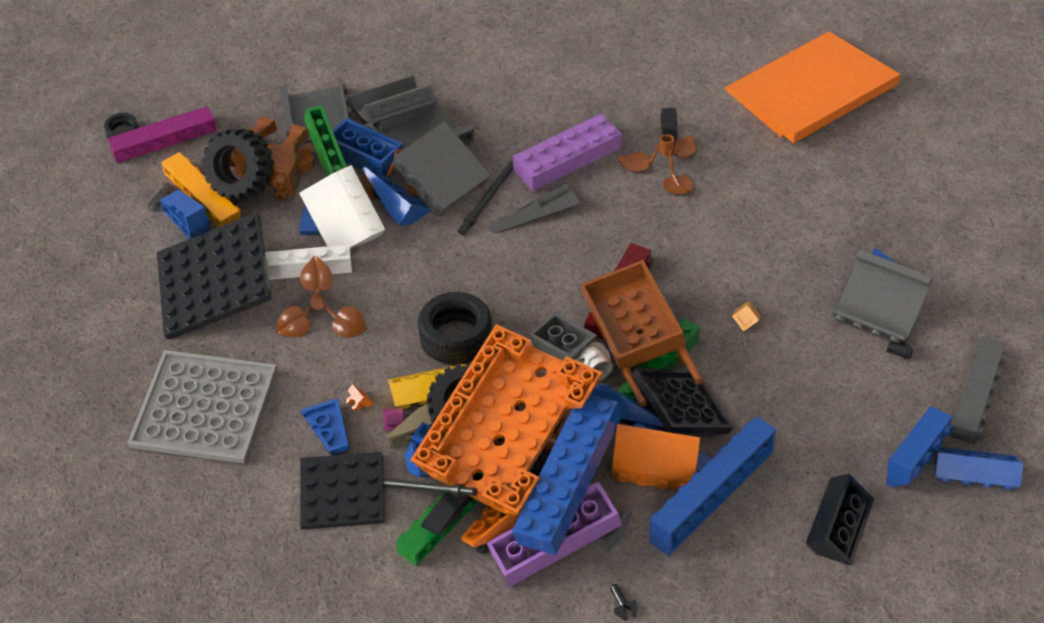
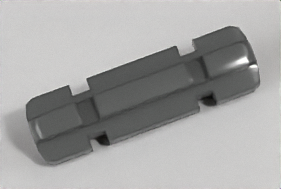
(153, 204)

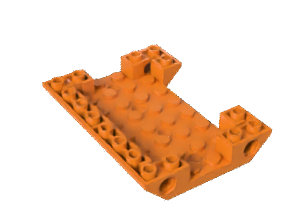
(484, 410)

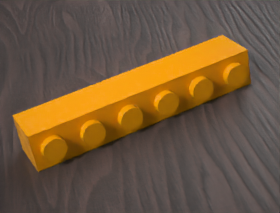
(193, 184)

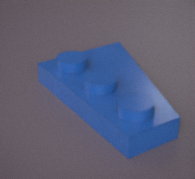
(328, 424)

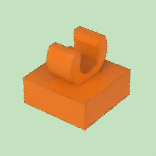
(359, 397)

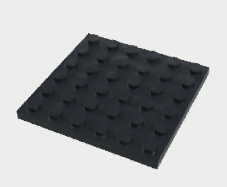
(213, 276)

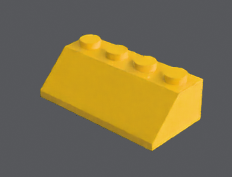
(413, 387)

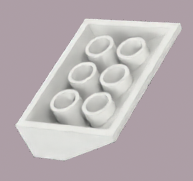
(342, 210)

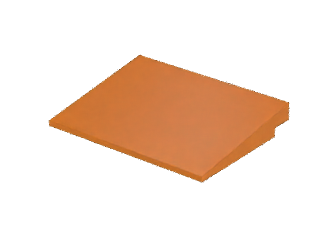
(813, 86)

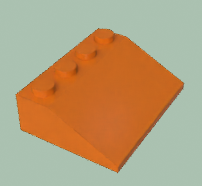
(654, 457)

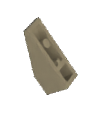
(403, 432)

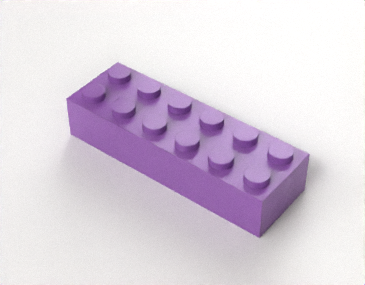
(567, 152)
(592, 520)

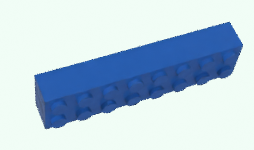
(567, 475)
(711, 485)

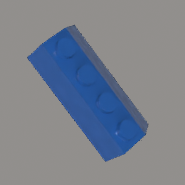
(365, 147)
(918, 447)
(978, 466)

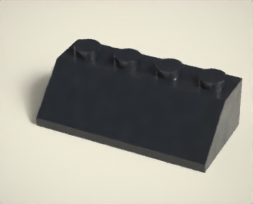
(840, 519)

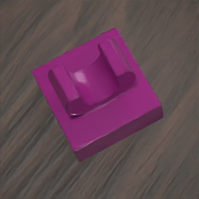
(392, 418)

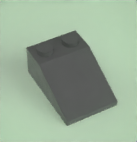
(561, 337)

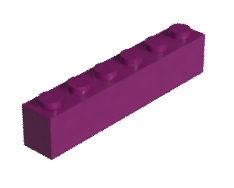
(162, 134)

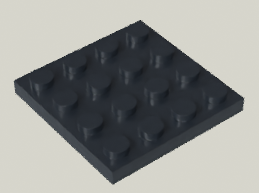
(682, 402)
(341, 490)

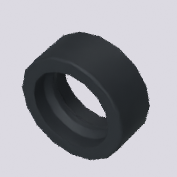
(117, 120)
(669, 122)

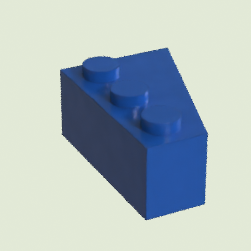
(186, 213)

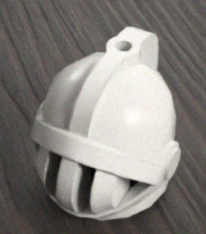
(596, 357)

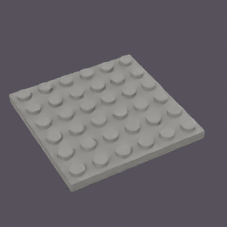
(203, 406)

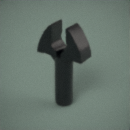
(619, 611)

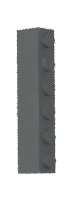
(978, 389)

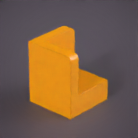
(746, 315)

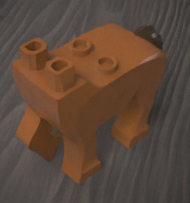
(286, 166)

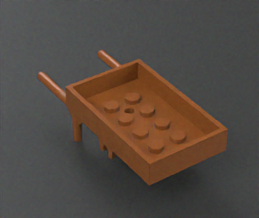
(635, 321)

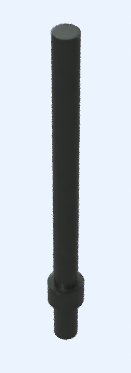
(470, 219)
(458, 490)

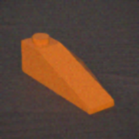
(490, 526)

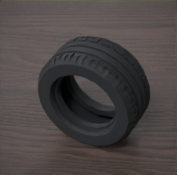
(454, 307)

